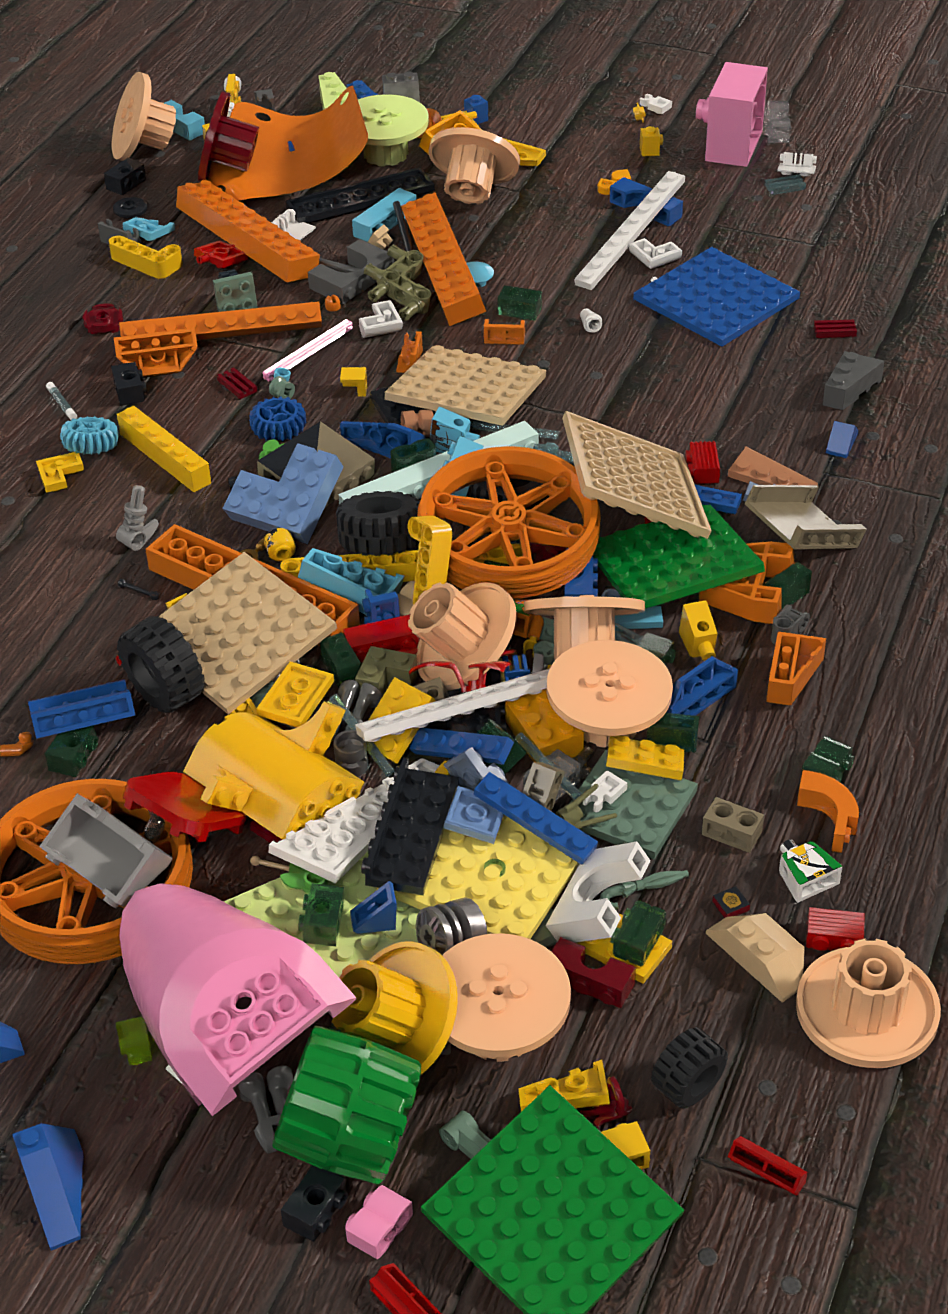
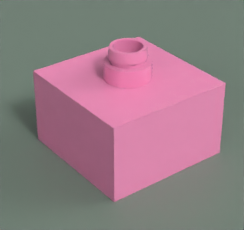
(734, 113)

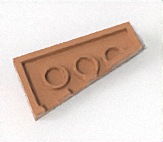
(764, 471)

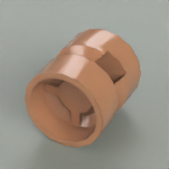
(418, 421)

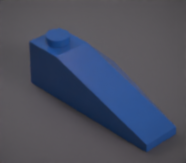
(378, 436)
(54, 1174)

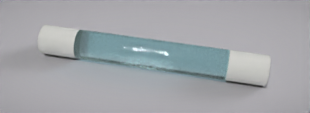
(61, 400)

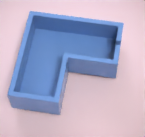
(293, 501)

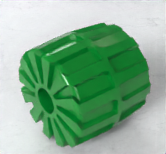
(347, 1105)

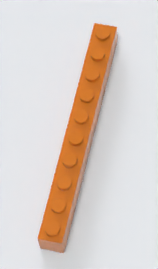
(233, 322)

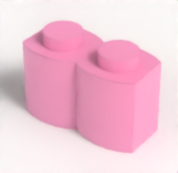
(378, 1221)

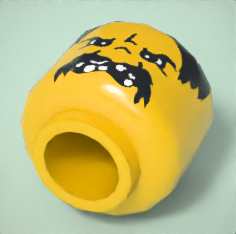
(279, 544)

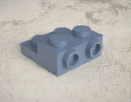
(471, 769)

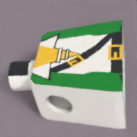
(808, 869)

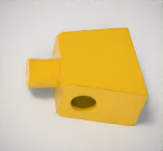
(698, 630)

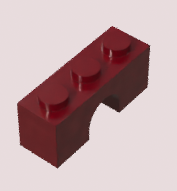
(609, 983)

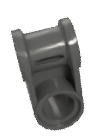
(789, 621)

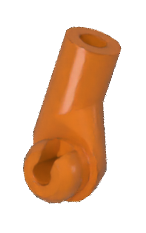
(25, 742)

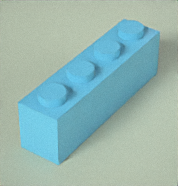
(380, 214)

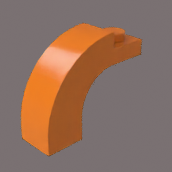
(833, 799)

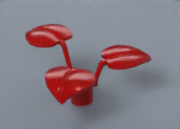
(475, 684)

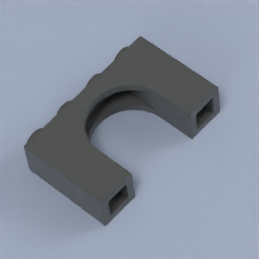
(350, 284)

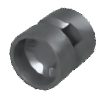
(351, 752)

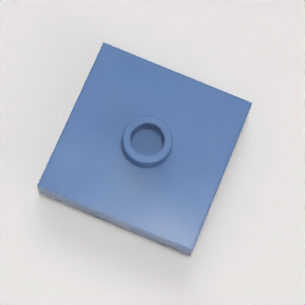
(473, 816)

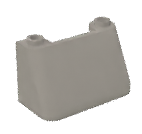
(104, 851)

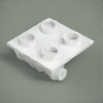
(804, 169)
(288, 224)

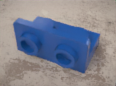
(380, 606)

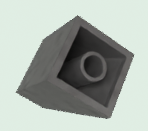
(401, 84)

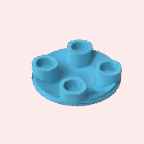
(480, 272)

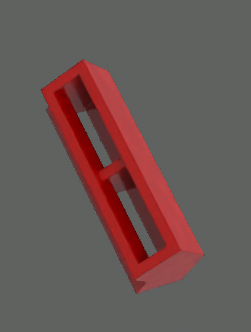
(769, 1160)
(399, 1292)

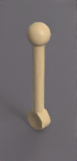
(255, 860)

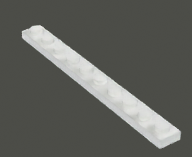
(629, 230)
(460, 704)

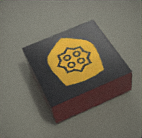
(731, 902)

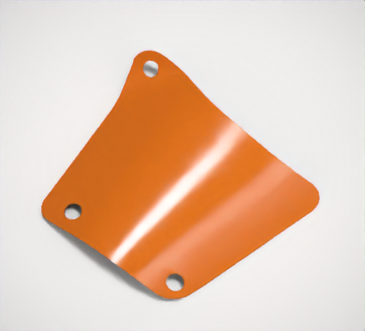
(322, 145)

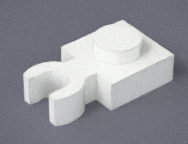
(658, 104)
(609, 790)

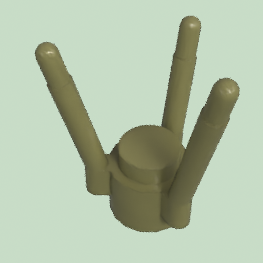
(573, 813)

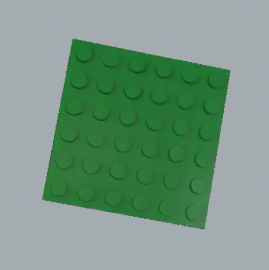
(670, 563)
(552, 1210)

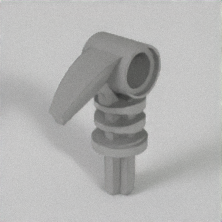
(132, 531)

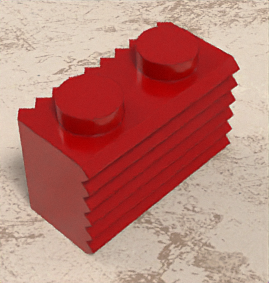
(703, 462)
(833, 928)

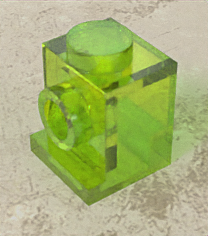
(134, 1040)

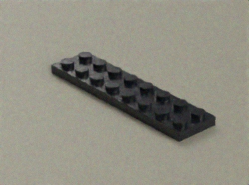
(357, 195)

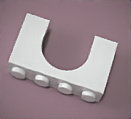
(585, 919)

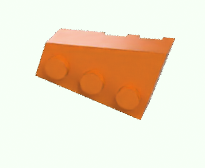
(793, 665)

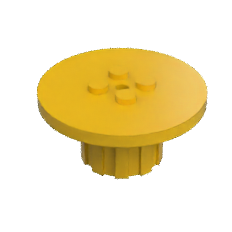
(402, 1001)

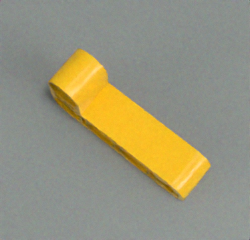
(145, 259)
(433, 552)

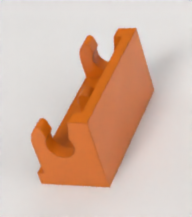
(504, 333)
(410, 352)

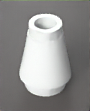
(591, 321)

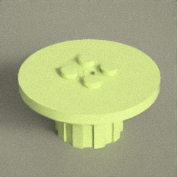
(390, 125)

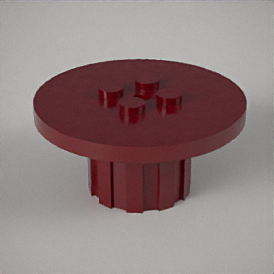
(227, 140)

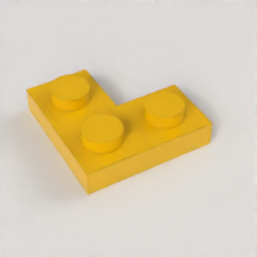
(54, 468)

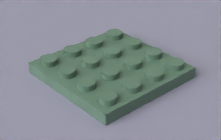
(644, 811)

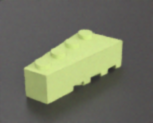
(331, 89)

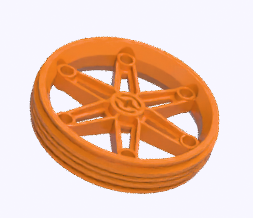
(511, 520)
(70, 940)

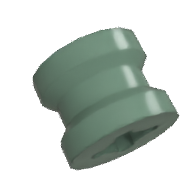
(281, 387)
(547, 649)

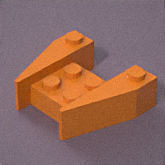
(747, 595)

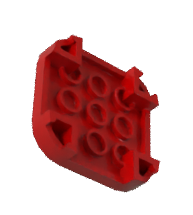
(178, 801)

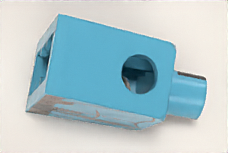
(447, 428)

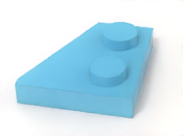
(148, 228)

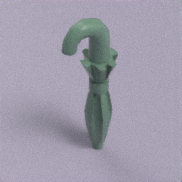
(653, 881)

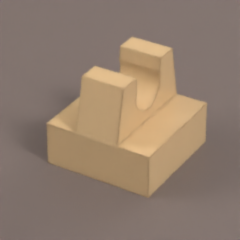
(381, 238)

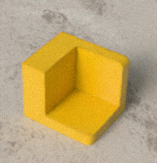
(355, 378)

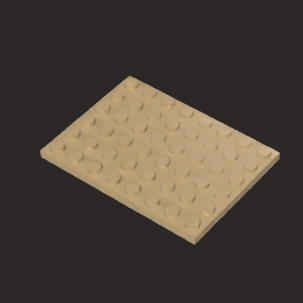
(635, 475)

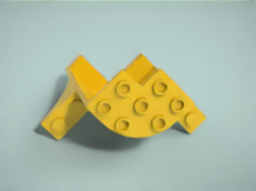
(272, 771)

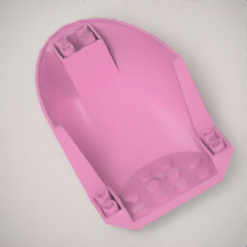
(192, 964)

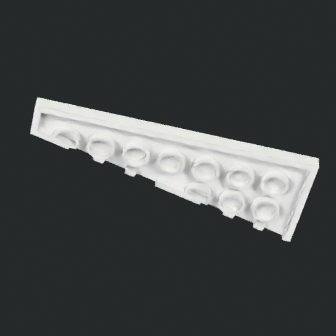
(342, 836)

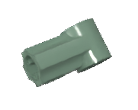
(463, 1134)

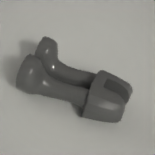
(366, 697)
(253, 1088)

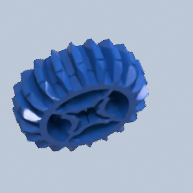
(277, 418)

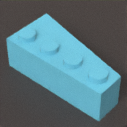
(346, 578)

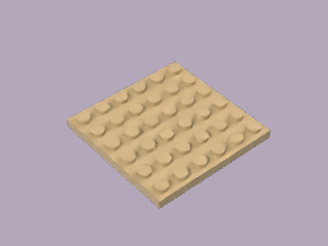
(466, 384)
(246, 629)

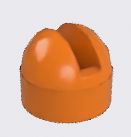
(332, 303)

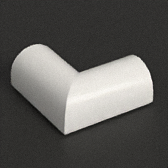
(655, 256)
(384, 321)

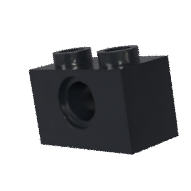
(124, 176)
(129, 383)
(316, 1186)

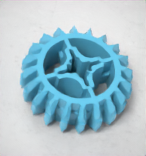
(89, 435)

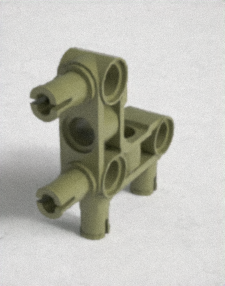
(397, 282)

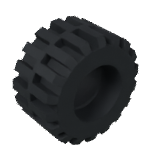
(689, 1067)

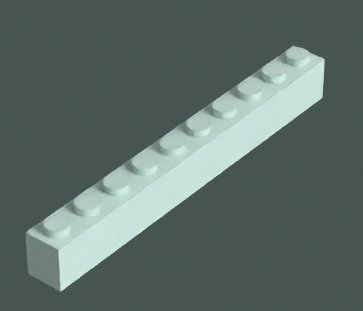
(414, 478)

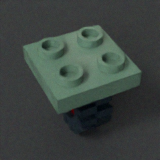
(234, 291)

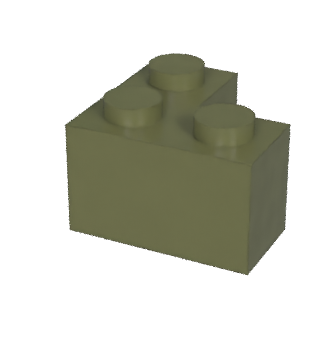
(383, 665)

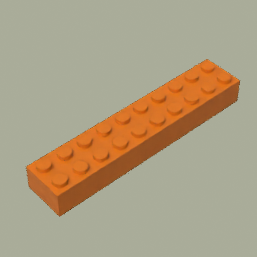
(247, 230)
(443, 259)
(194, 559)

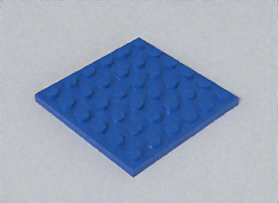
(716, 296)

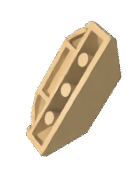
(763, 951)

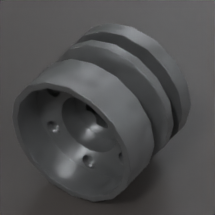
(449, 924)

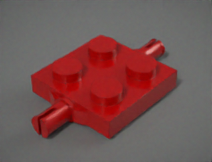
(219, 254)

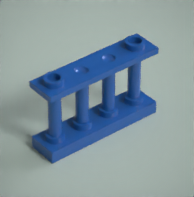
(81, 708)

